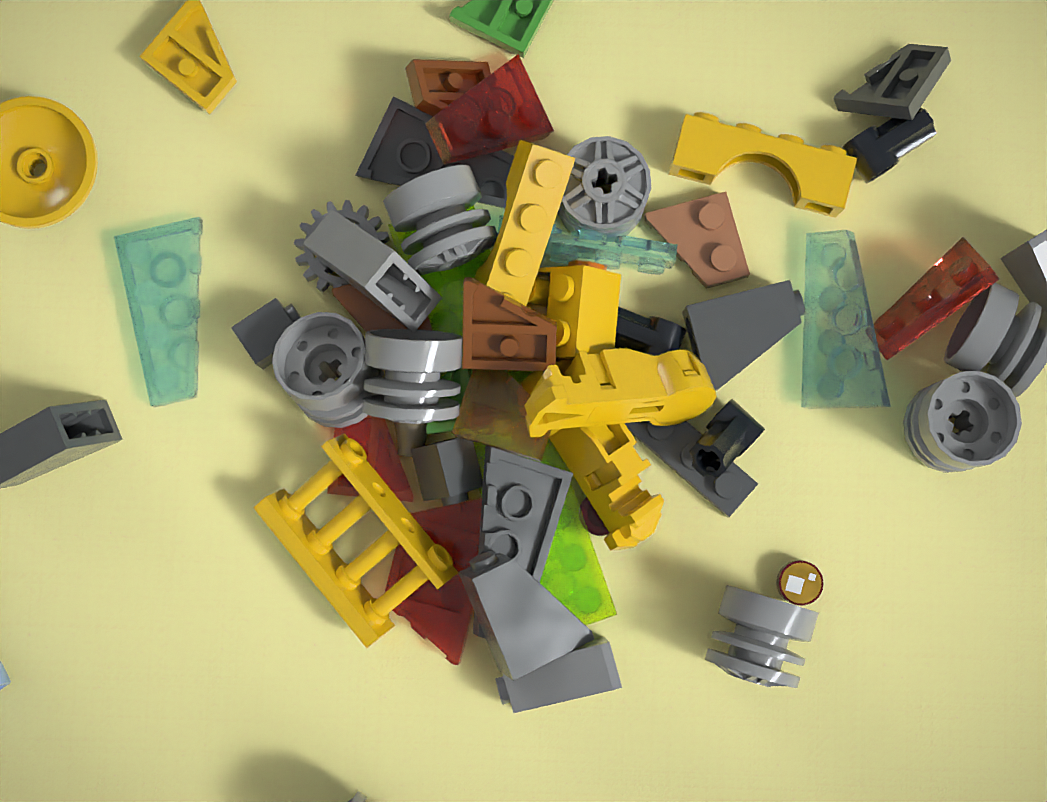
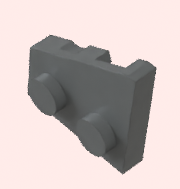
(899, 84)

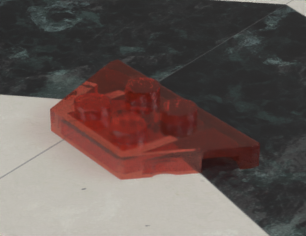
(444, 612)

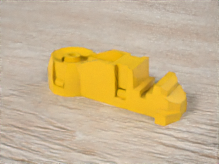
(620, 389)
(608, 475)

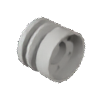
(592, 209)
(437, 210)
(996, 335)
(316, 353)
(412, 380)
(984, 415)
(761, 637)

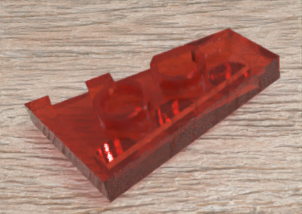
(491, 116)
(935, 296)

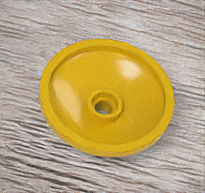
(48, 133)

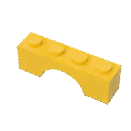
(815, 175)
(532, 203)

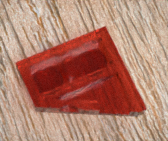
(381, 454)

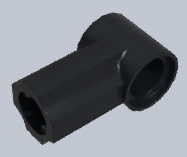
(882, 146)
(647, 335)
(726, 438)

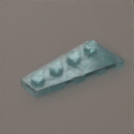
(588, 244)
(163, 298)
(838, 332)

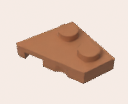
(704, 238)

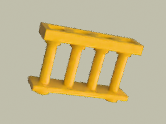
(314, 548)

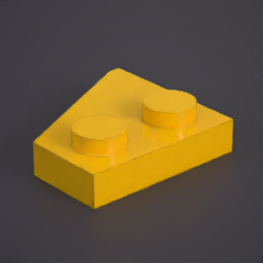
(191, 57)

